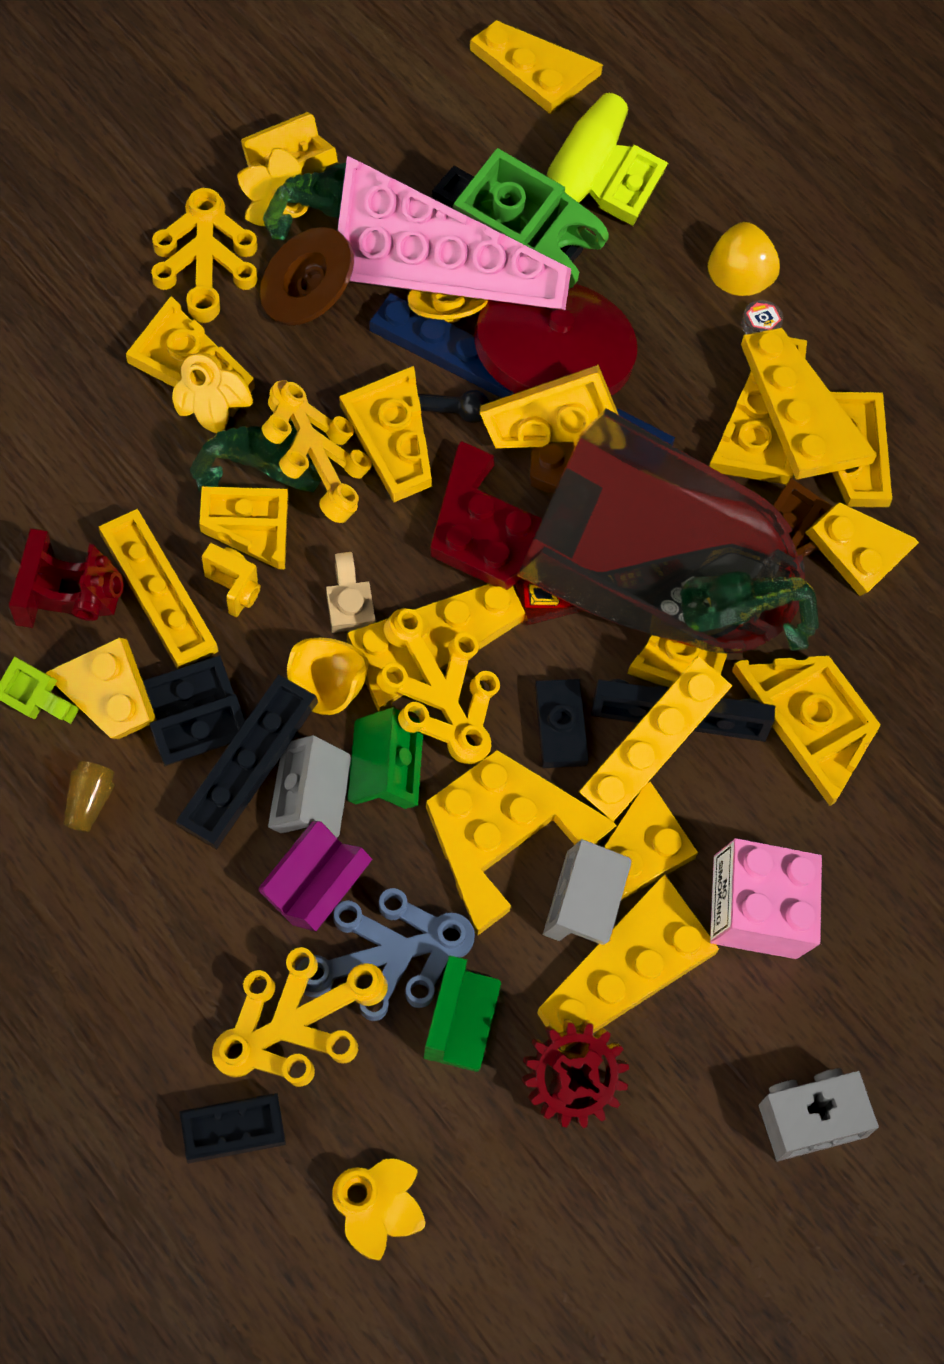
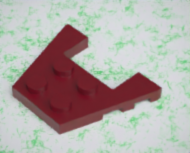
(480, 530)

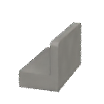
(310, 786)
(588, 893)

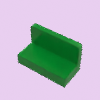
(385, 760)
(462, 1017)

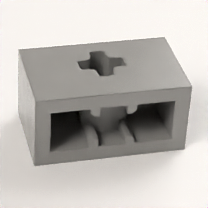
(797, 1132)

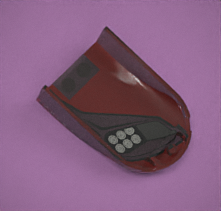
(645, 520)

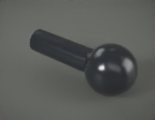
(466, 406)

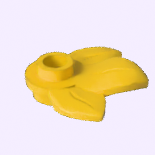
(262, 181)
(211, 397)
(385, 1209)

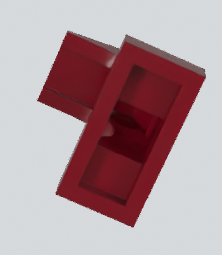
(42, 577)

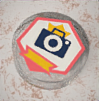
(761, 317)

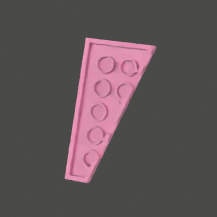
(429, 247)

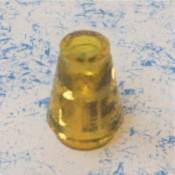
(87, 794)

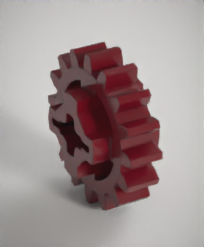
(585, 1057)

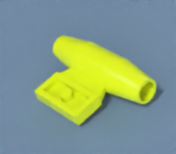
(613, 174)

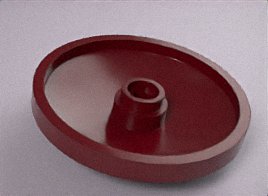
(540, 344)

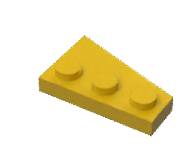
(869, 483)

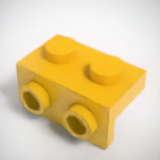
(296, 136)

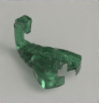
(317, 190)
(250, 449)
(738, 597)

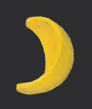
(744, 261)
(329, 671)

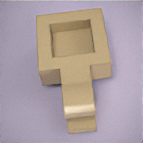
(349, 602)

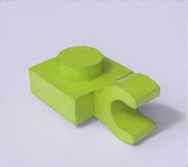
(30, 691)

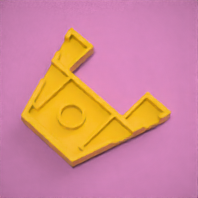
(492, 814)

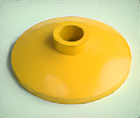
(443, 306)

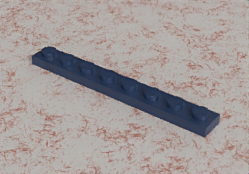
(451, 349)

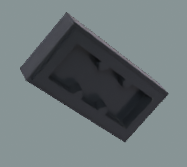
(561, 723)
(232, 1128)

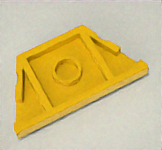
(814, 716)

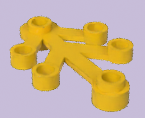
(204, 249)
(290, 404)
(439, 690)
(291, 1021)

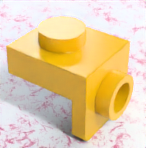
(234, 572)

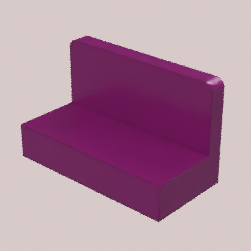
(313, 876)

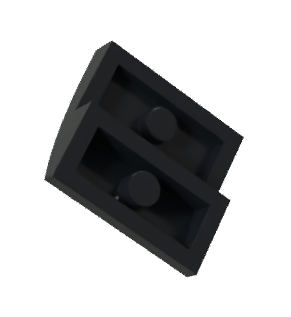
(193, 710)

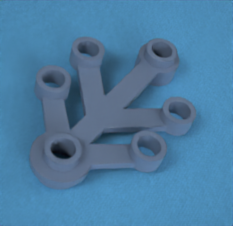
(394, 949)

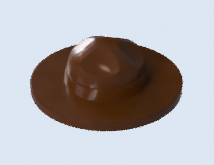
(307, 276)

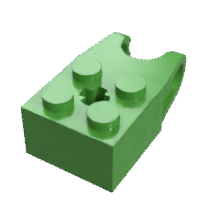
(530, 209)

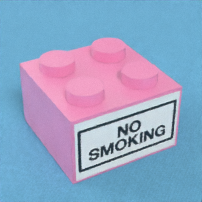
(766, 899)

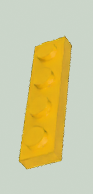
(158, 589)
(655, 738)

